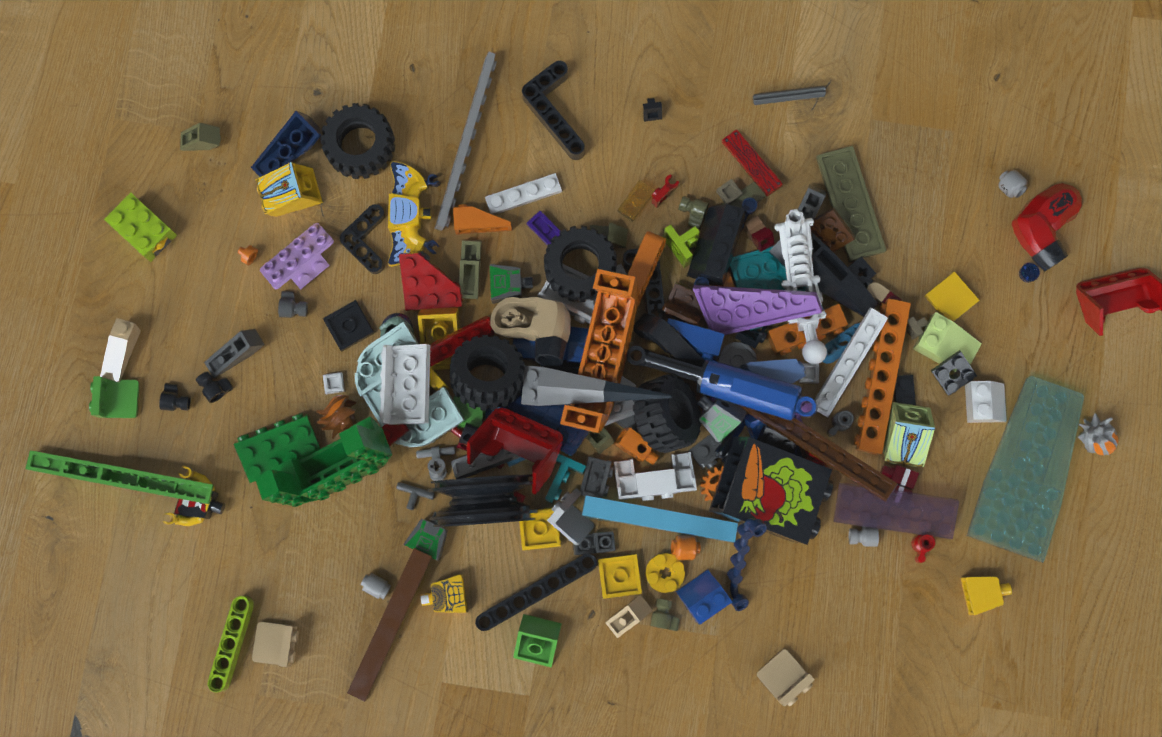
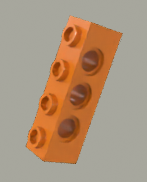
(781, 346)

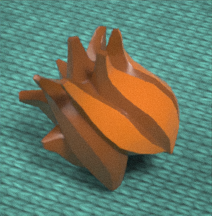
(338, 415)

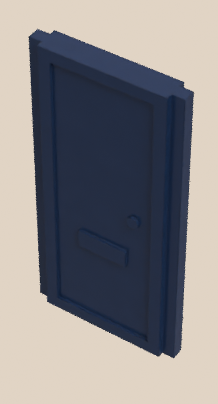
(551, 417)

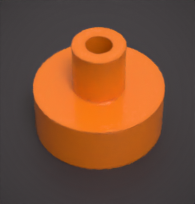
(248, 254)

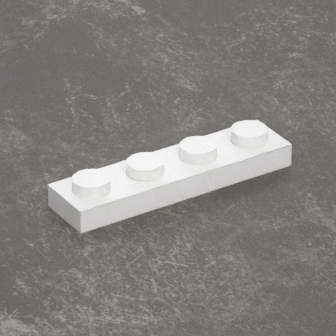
(523, 194)

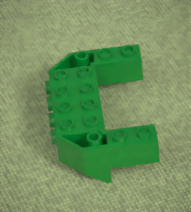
(329, 470)

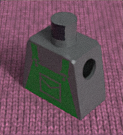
(507, 282)
(720, 416)
(428, 538)

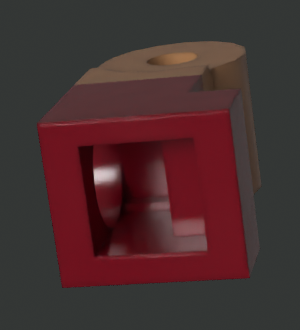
(758, 232)

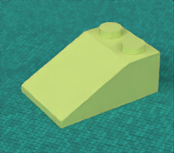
(945, 338)

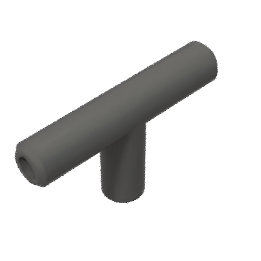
(415, 492)

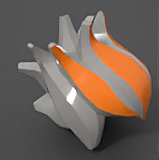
(1099, 436)

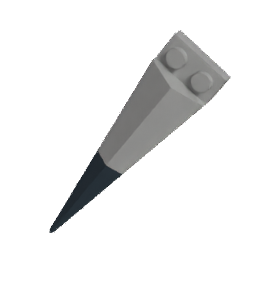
(555, 387)

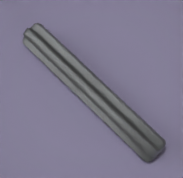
(789, 95)

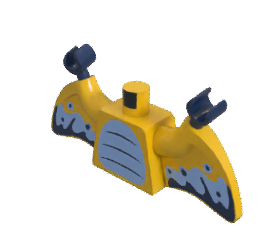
(406, 212)

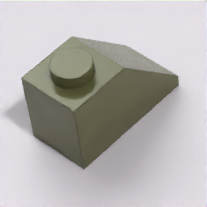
(200, 137)

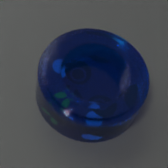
(1029, 272)

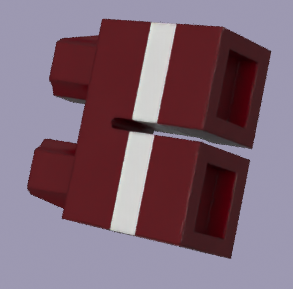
(902, 476)

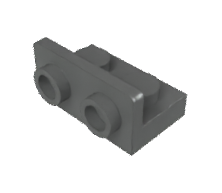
(704, 452)

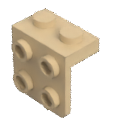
(275, 644)
(785, 678)

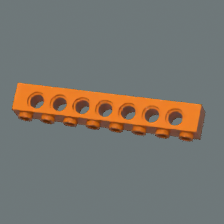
(875, 445)

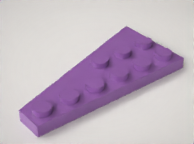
(741, 309)

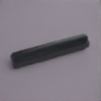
(725, 444)

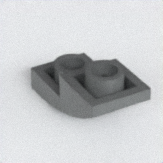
(595, 543)

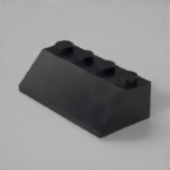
(717, 243)

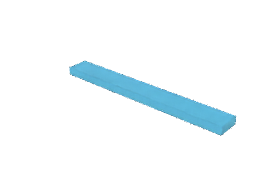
(659, 519)

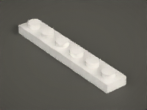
(849, 361)

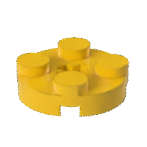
(659, 563)

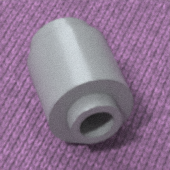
(375, 586)

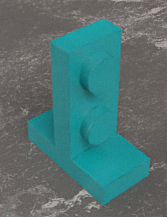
(562, 476)

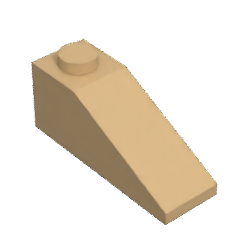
(119, 349)

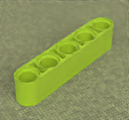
(224, 651)

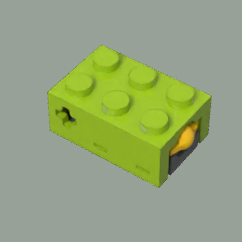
(140, 227)

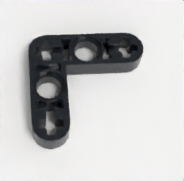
(358, 236)

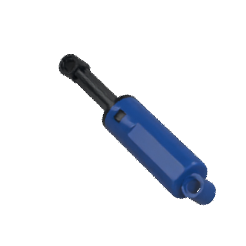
(732, 384)

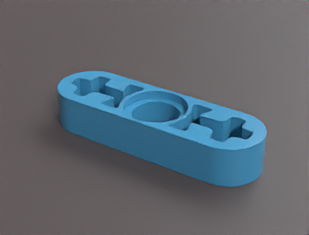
(834, 344)

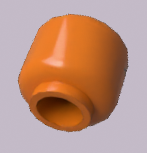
(685, 547)

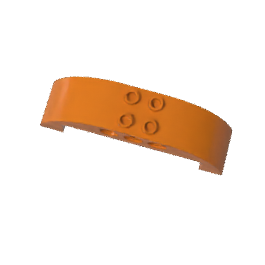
(605, 345)

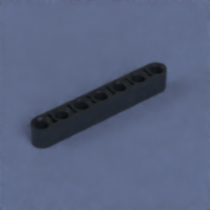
(529, 599)

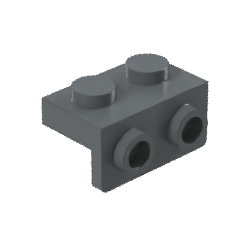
(596, 477)

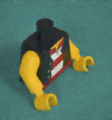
(190, 512)

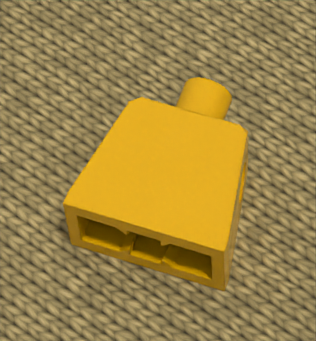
(984, 593)

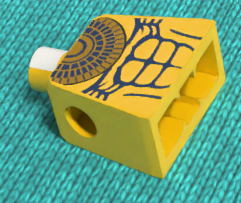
(447, 596)

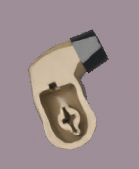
(538, 321)

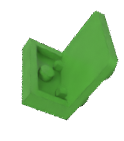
(113, 398)

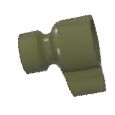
(696, 209)
(662, 618)

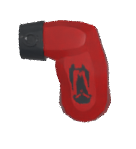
(1042, 218)

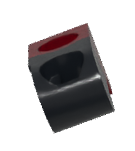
(467, 433)

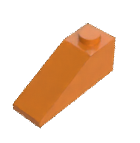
(473, 220)

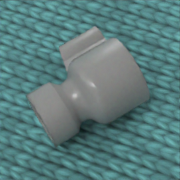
(867, 536)

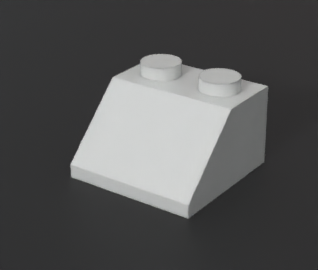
(985, 402)

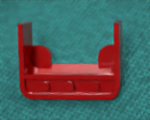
(1118, 293)
(521, 437)

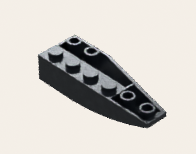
(835, 278)

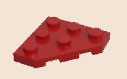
(426, 284)

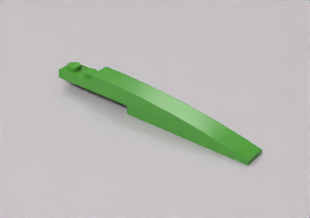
(119, 477)

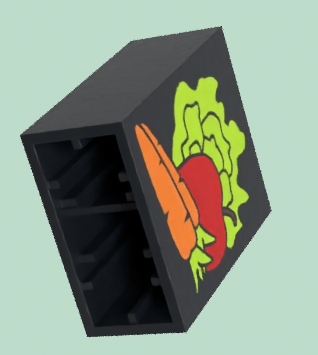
(772, 487)

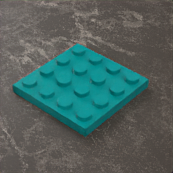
(759, 271)

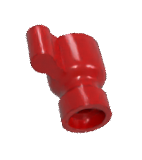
(922, 545)

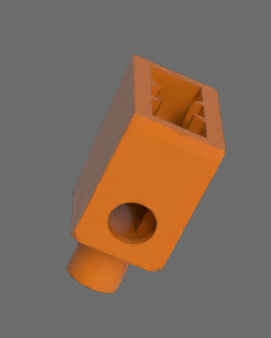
(628, 442)

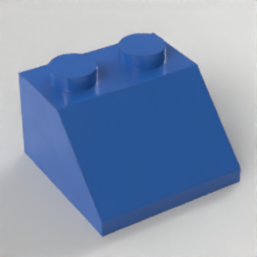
(703, 597)

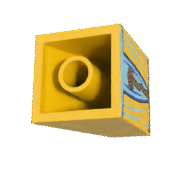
(288, 189)

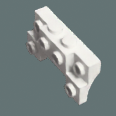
(655, 483)

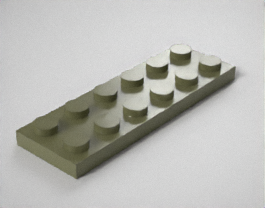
(852, 202)

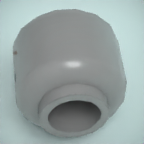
(1012, 184)

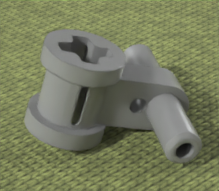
(436, 462)

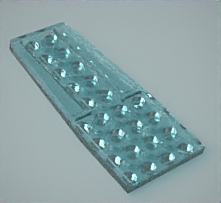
(1029, 471)

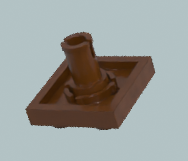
(830, 222)

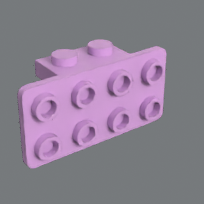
(300, 259)

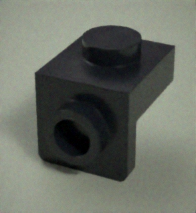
(752, 337)

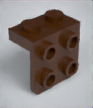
(683, 304)

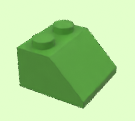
(537, 640)

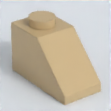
(629, 616)

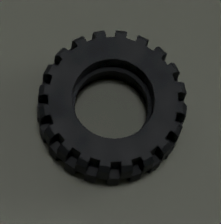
(348, 120)
(570, 241)
(487, 393)
(668, 422)

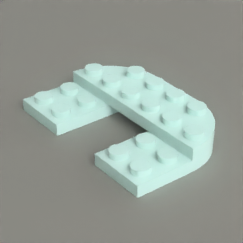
(442, 409)

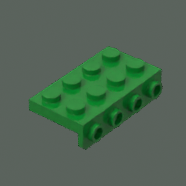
(276, 445)

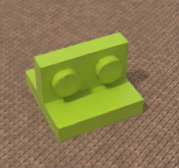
(681, 244)

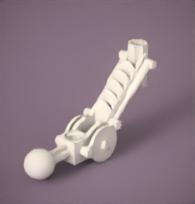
(797, 253)

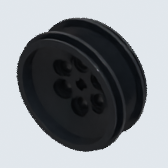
(482, 500)

